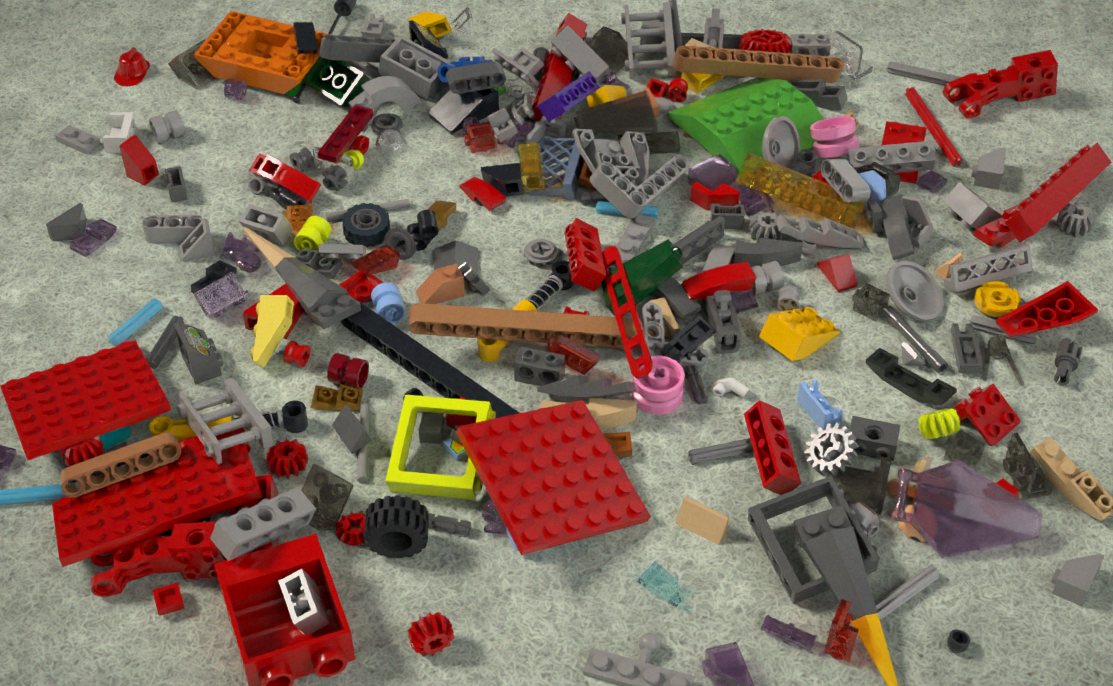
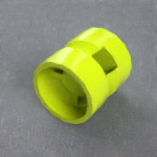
(314, 232)

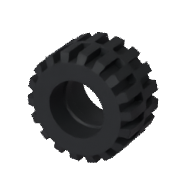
(396, 526)

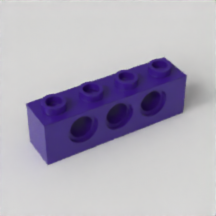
(569, 96)

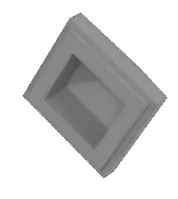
(911, 356)

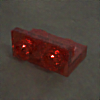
(576, 356)
(841, 635)

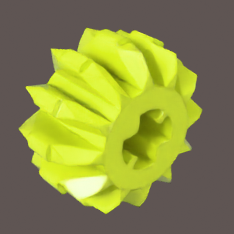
(939, 423)

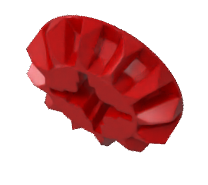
(343, 529)

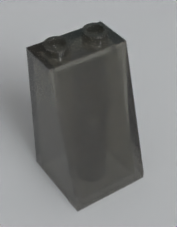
(621, 115)

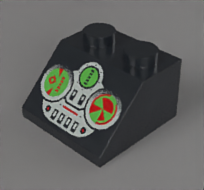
(426, 39)

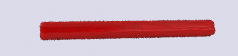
(933, 127)

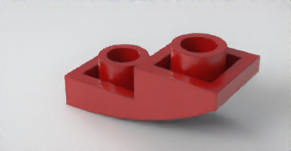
(484, 192)

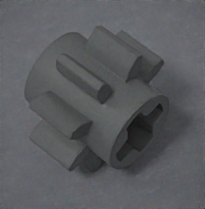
(334, 178)

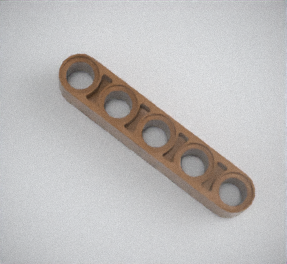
(110, 473)

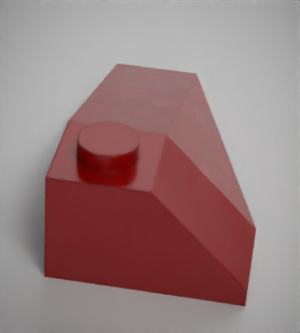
(1052, 309)

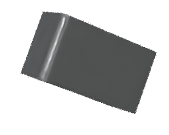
(176, 184)
(733, 215)
(431, 427)

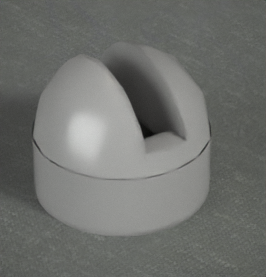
(254, 184)

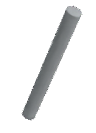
(387, 206)
(363, 452)

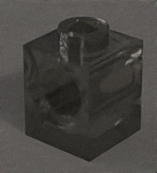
(870, 301)
(964, 448)

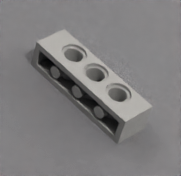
(896, 157)
(262, 523)

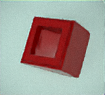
(658, 88)

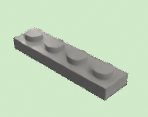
(634, 237)

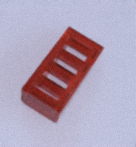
(378, 261)

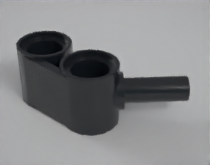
(424, 230)

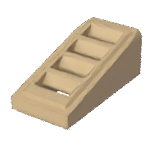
(670, 325)

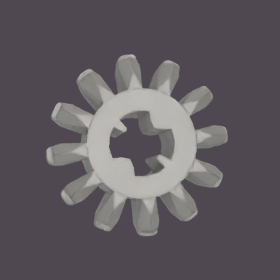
(1076, 219)
(765, 226)

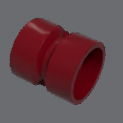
(348, 371)

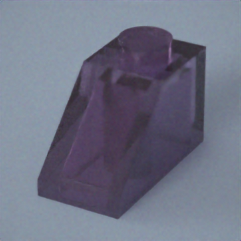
(726, 666)

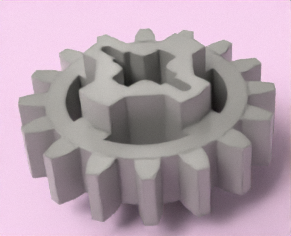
(831, 449)

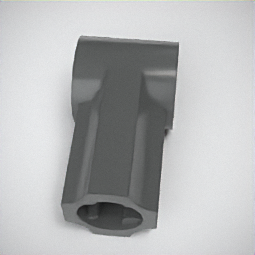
(805, 162)

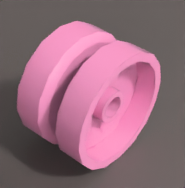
(834, 136)
(662, 388)

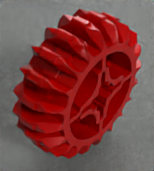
(766, 41)

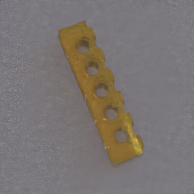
(798, 190)

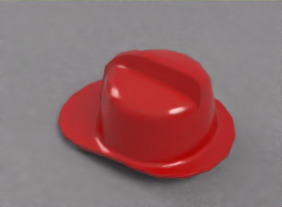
(131, 68)

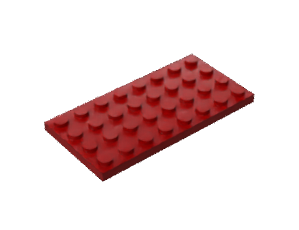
(152, 503)

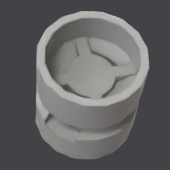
(167, 126)
(768, 277)

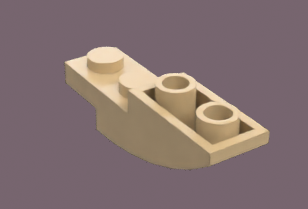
(606, 412)
(1076, 486)

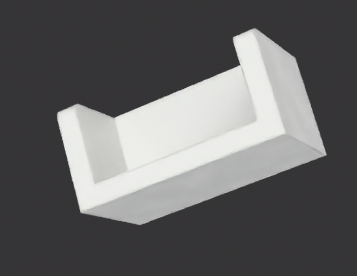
(123, 128)

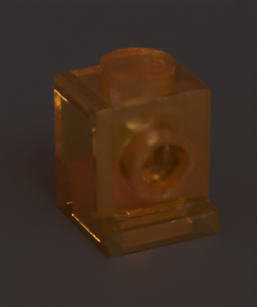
(298, 215)

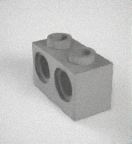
(810, 44)

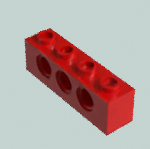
(585, 254)
(772, 448)

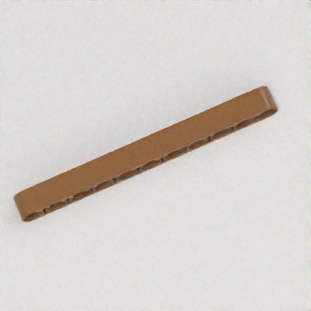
(518, 325)

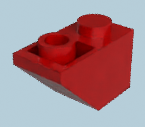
(138, 161)

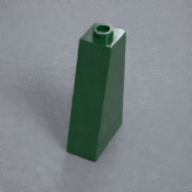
(646, 272)

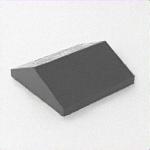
(455, 253)

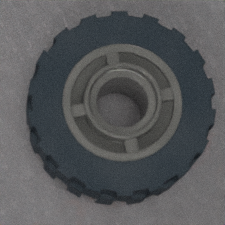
(366, 224)

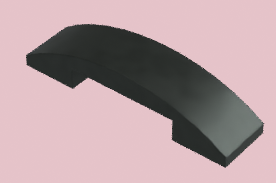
(887, 368)

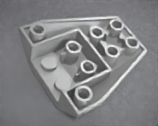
(628, 154)

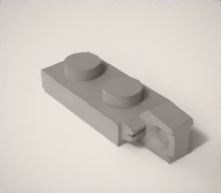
(714, 30)

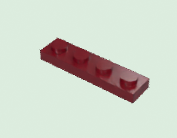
(345, 134)

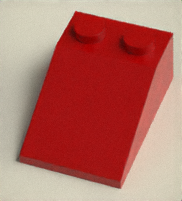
(903, 133)

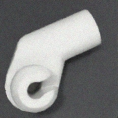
(728, 385)

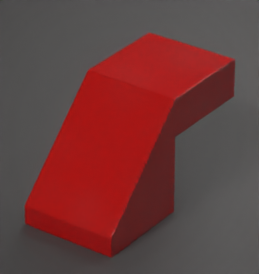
(721, 195)

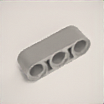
(845, 180)
(169, 227)

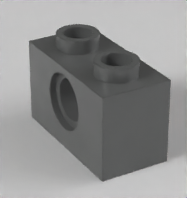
(875, 437)

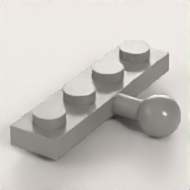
(632, 672)

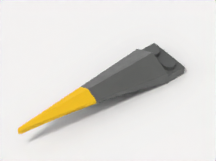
(836, 555)

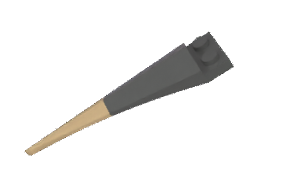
(319, 296)

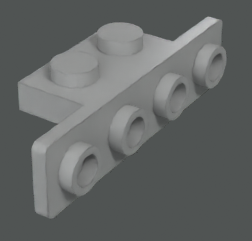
(522, 64)

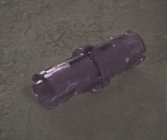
(788, 633)

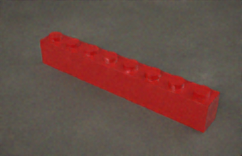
(556, 72)
(1057, 191)

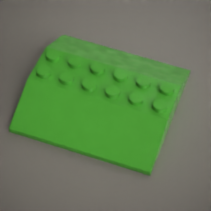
(736, 118)

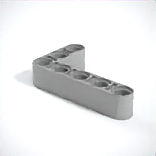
(632, 199)

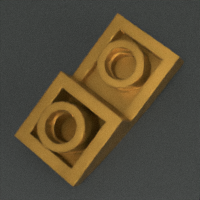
(443, 210)
(335, 400)

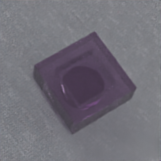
(932, 181)

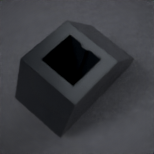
(504, 178)

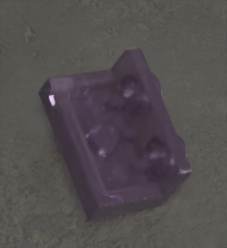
(220, 294)

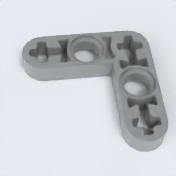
(657, 343)

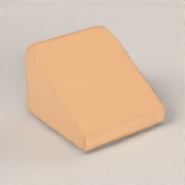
(944, 270)

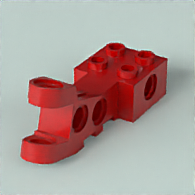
(1026, 79)
(185, 551)

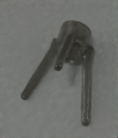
(998, 349)

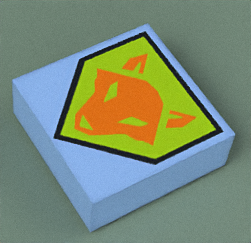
(454, 448)

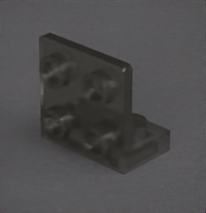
(1025, 470)
(865, 485)
(328, 495)

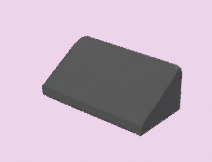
(350, 430)

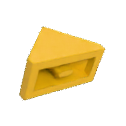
(606, 94)

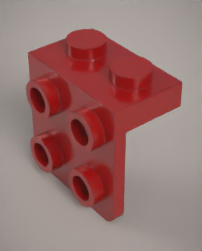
(988, 413)

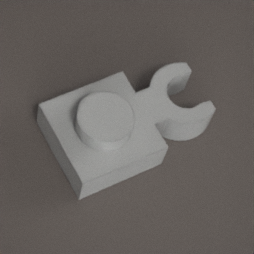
(374, 27)

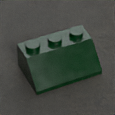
(336, 80)

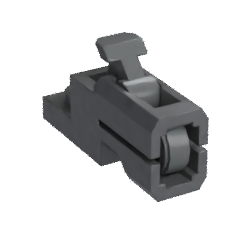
(723, 319)

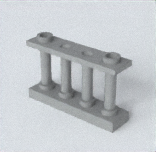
(664, 31)
(239, 406)

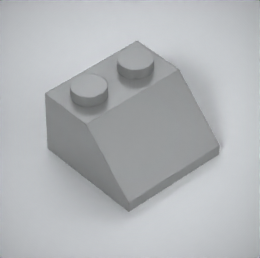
(970, 207)

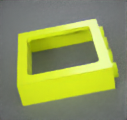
(433, 484)

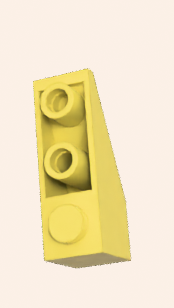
(273, 322)

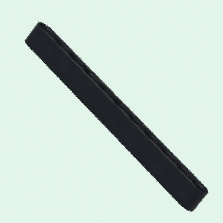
(420, 360)

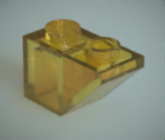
(532, 167)

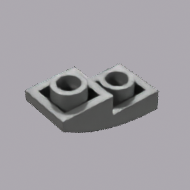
(326, 266)

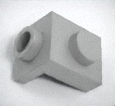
(502, 125)

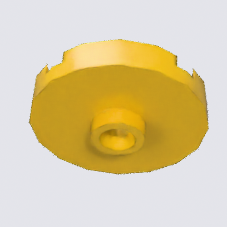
(996, 299)

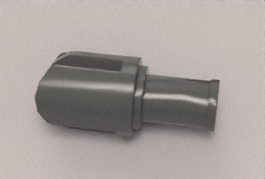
(1066, 360)

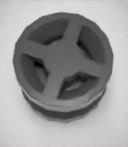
(302, 159)

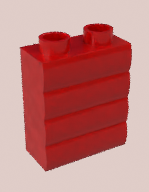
(261, 623)

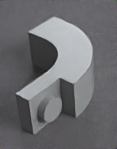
(386, 89)

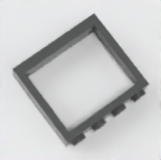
(762, 512)

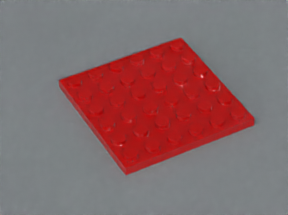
(83, 399)
(552, 476)

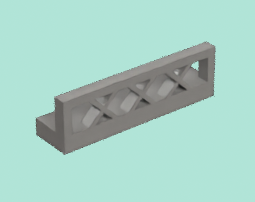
(991, 272)

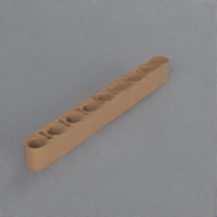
(757, 64)

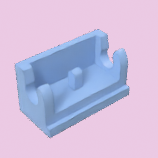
(818, 406)

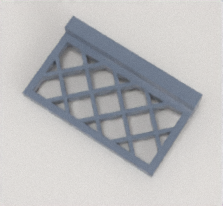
(572, 167)

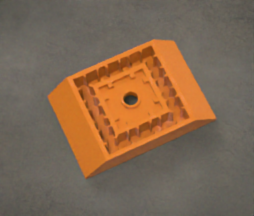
(256, 52)

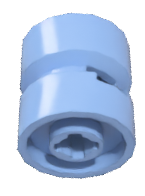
(388, 302)

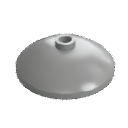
(781, 142)
(914, 291)

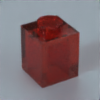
(479, 137)

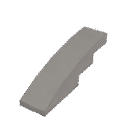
(827, 233)

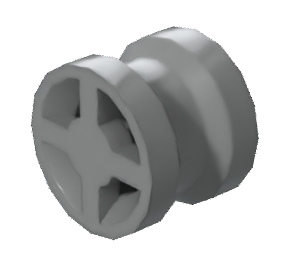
(788, 298)

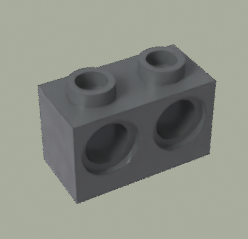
(538, 367)

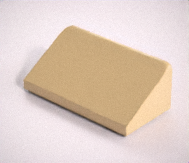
(702, 520)

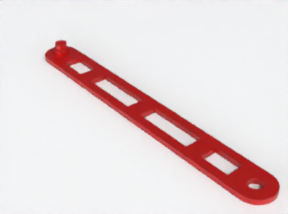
(611, 256)

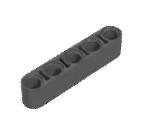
(353, 48)

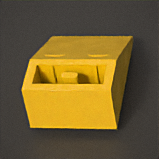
(797, 332)

